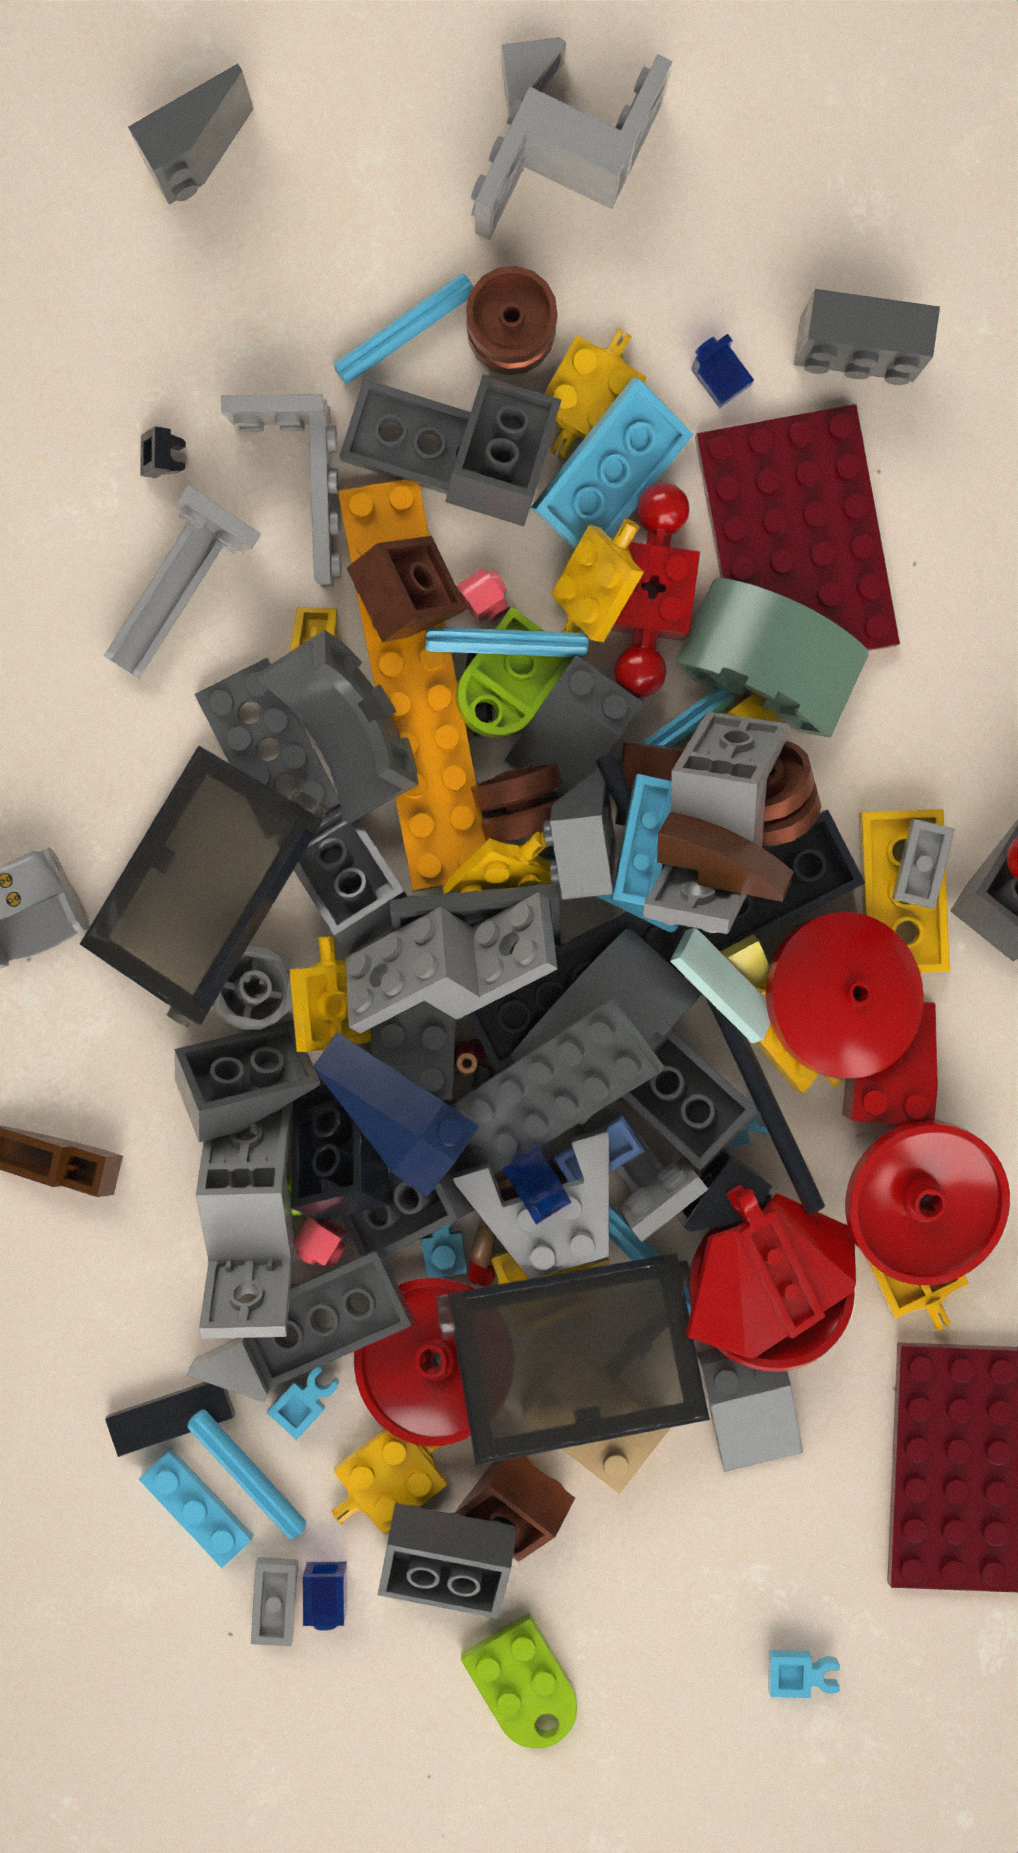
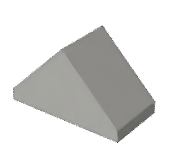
(530, 65)
(231, 1368)

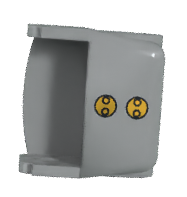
(36, 906)

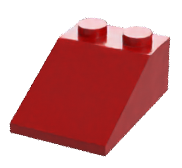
(903, 1090)

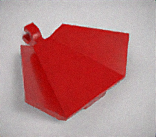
(770, 1275)

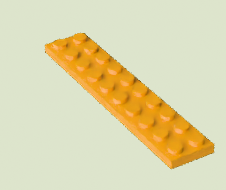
(440, 813)

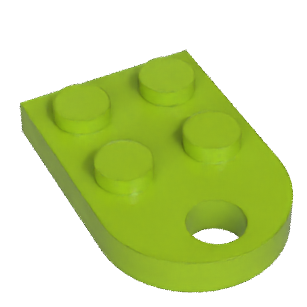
(509, 683)
(521, 1682)

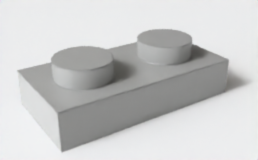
(923, 863)
(274, 1601)

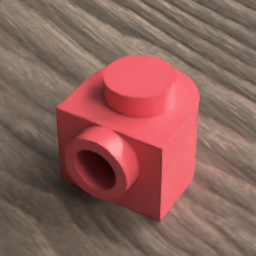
(484, 595)
(320, 1242)

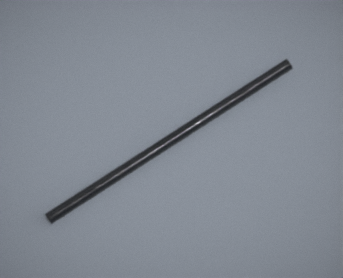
(736, 1040)

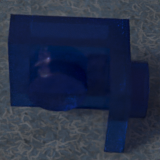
(720, 370)

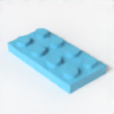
(613, 465)

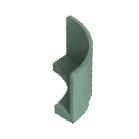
(776, 651)

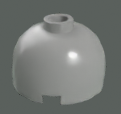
(256, 991)

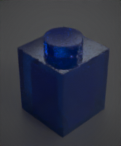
(536, 1185)
(325, 1595)

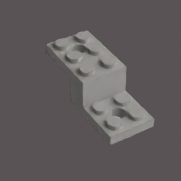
(450, 963)

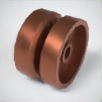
(516, 296)
(519, 796)
(791, 797)

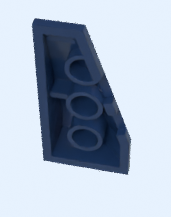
(402, 1121)

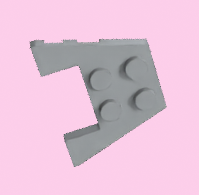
(565, 1238)

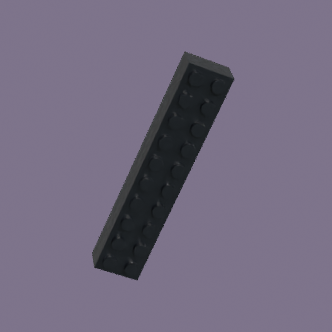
(821, 874)

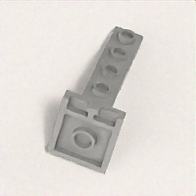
(292, 414)
(204, 536)
(656, 1190)

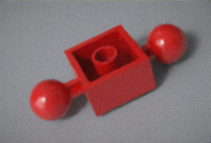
(662, 512)

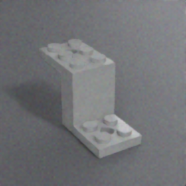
(568, 147)
(723, 783)
(247, 1230)

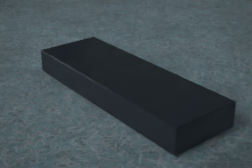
(166, 1417)

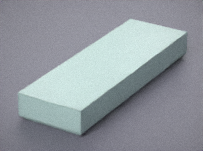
(722, 984)

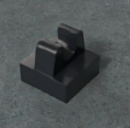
(156, 453)

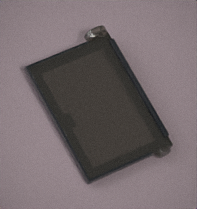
(202, 883)
(575, 1357)

